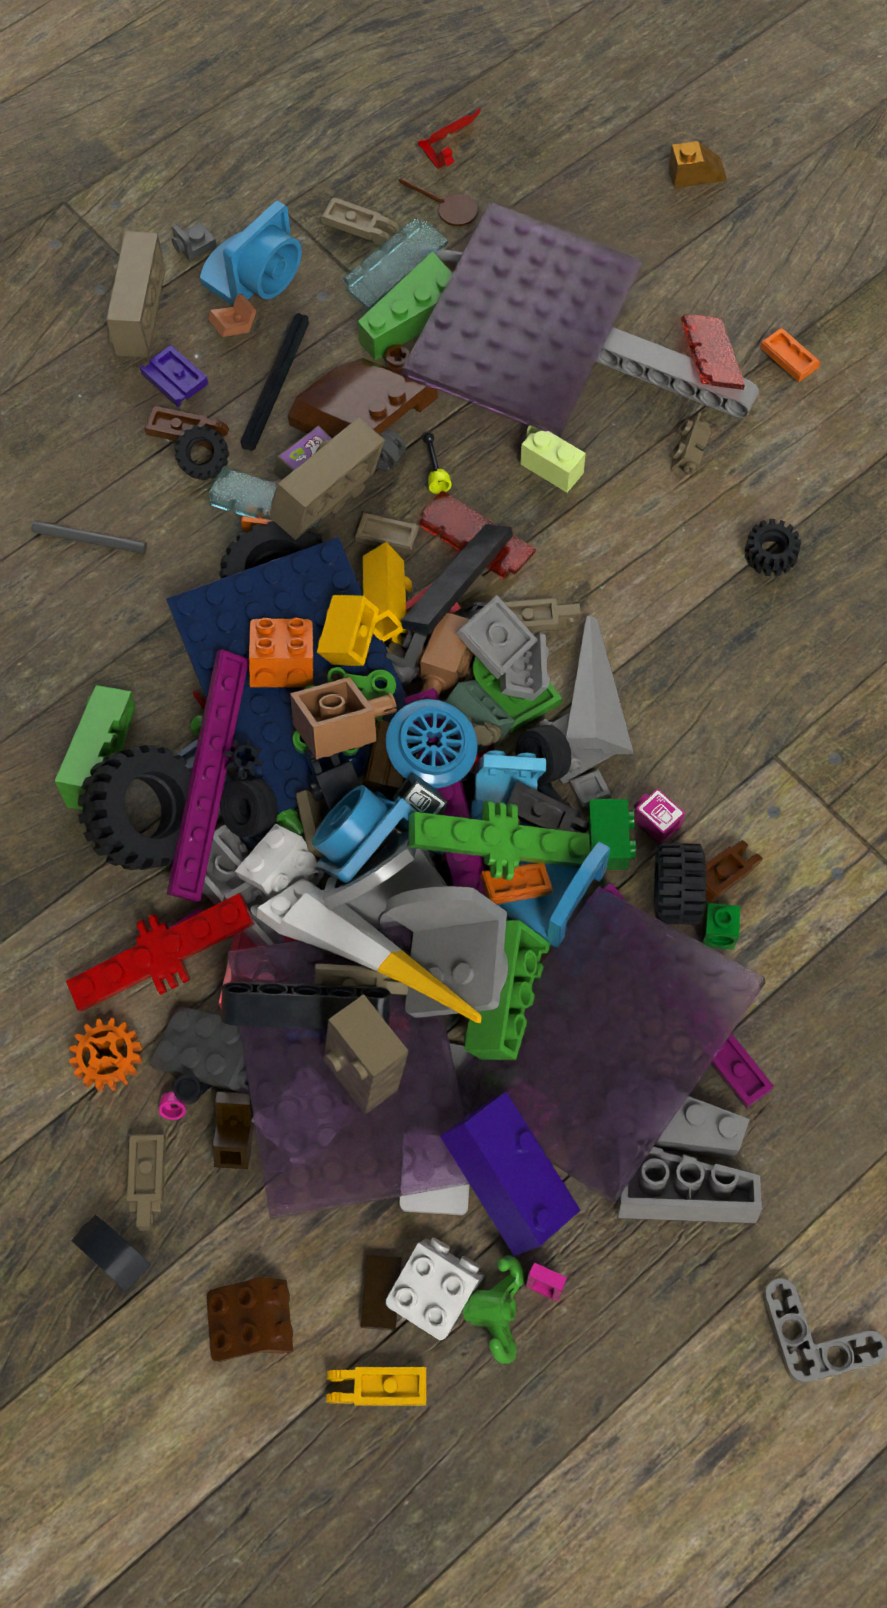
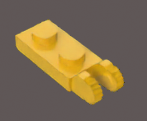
(381, 1386)

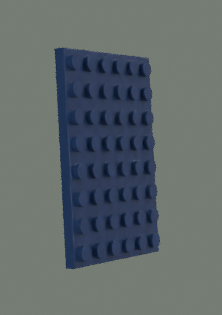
(285, 588)

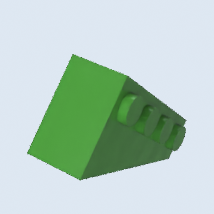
(404, 308)
(99, 734)
(503, 1028)

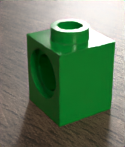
(721, 926)

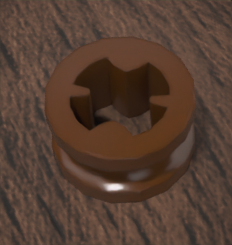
(396, 351)

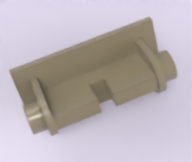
(692, 434)

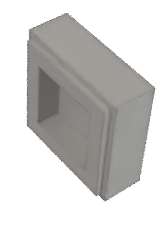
(589, 787)

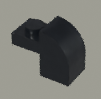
(110, 1252)

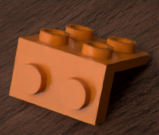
(281, 652)

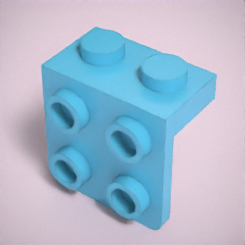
(498, 773)

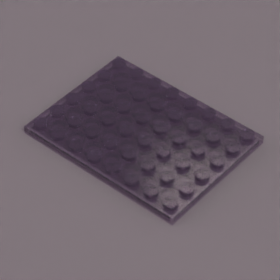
(523, 319)
(615, 1040)
(310, 1131)

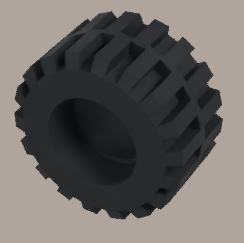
(679, 883)

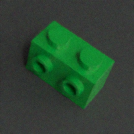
(610, 825)

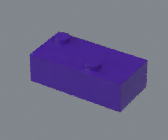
(510, 1174)

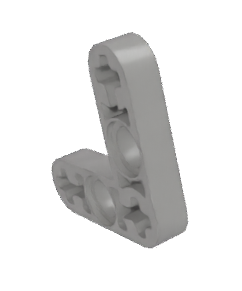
(815, 1353)

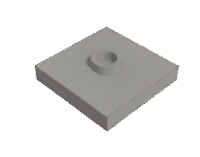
(496, 636)

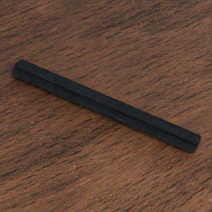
(274, 382)

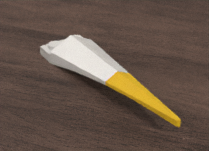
(305, 917)

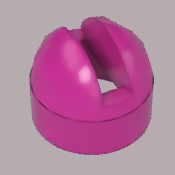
(166, 1107)

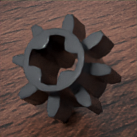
(235, 763)

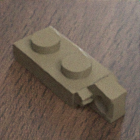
(545, 613)
(356, 976)
(146, 1178)

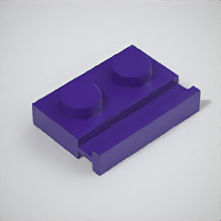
(174, 375)

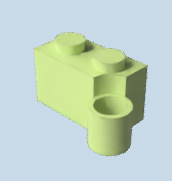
(552, 458)

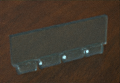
(400, 258)
(247, 492)

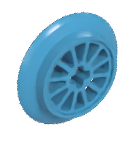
(402, 756)

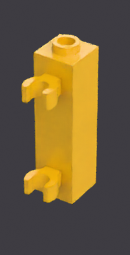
(385, 587)

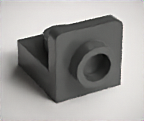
(193, 241)
(407, 654)

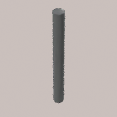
(89, 537)

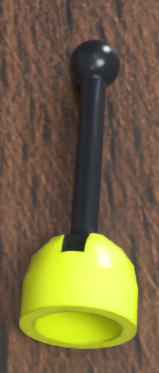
(438, 473)

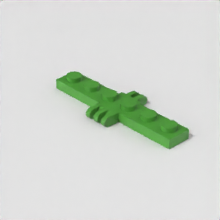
(498, 839)

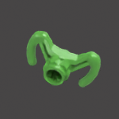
(497, 1308)

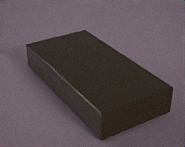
(379, 1280)

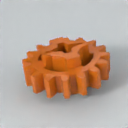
(111, 1043)

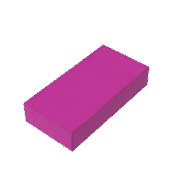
(546, 1282)

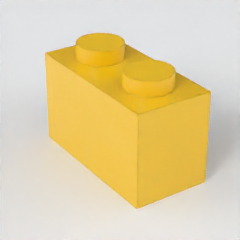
(348, 630)

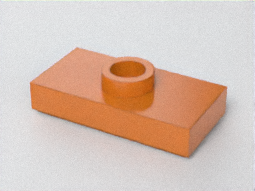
(790, 354)
(528, 882)

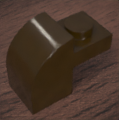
(233, 1130)

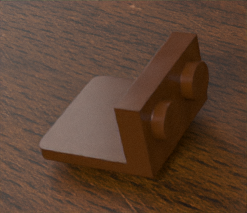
(249, 1319)

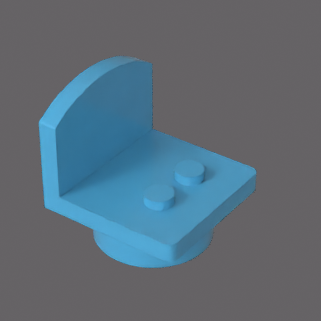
(255, 260)
(357, 829)
(550, 913)

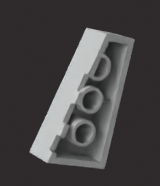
(704, 1131)
(690, 1191)

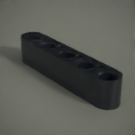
(294, 1004)

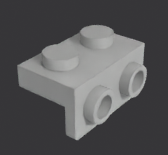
(529, 674)

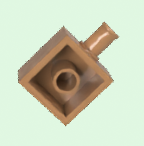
(445, 657)
(337, 716)

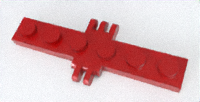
(160, 953)

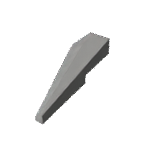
(596, 710)
(223, 882)

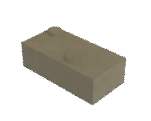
(136, 294)
(326, 478)
(364, 1054)

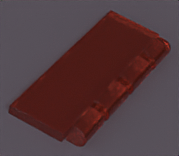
(712, 351)
(463, 523)

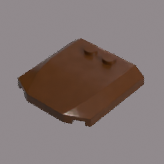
(361, 391)

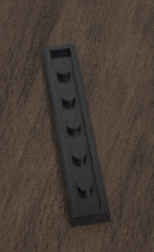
(456, 578)

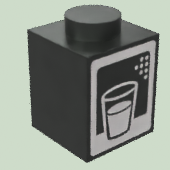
(421, 796)

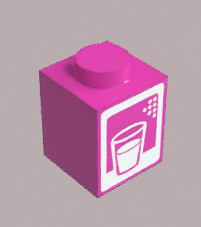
(658, 816)

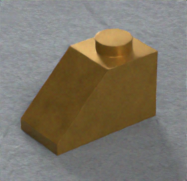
(694, 165)

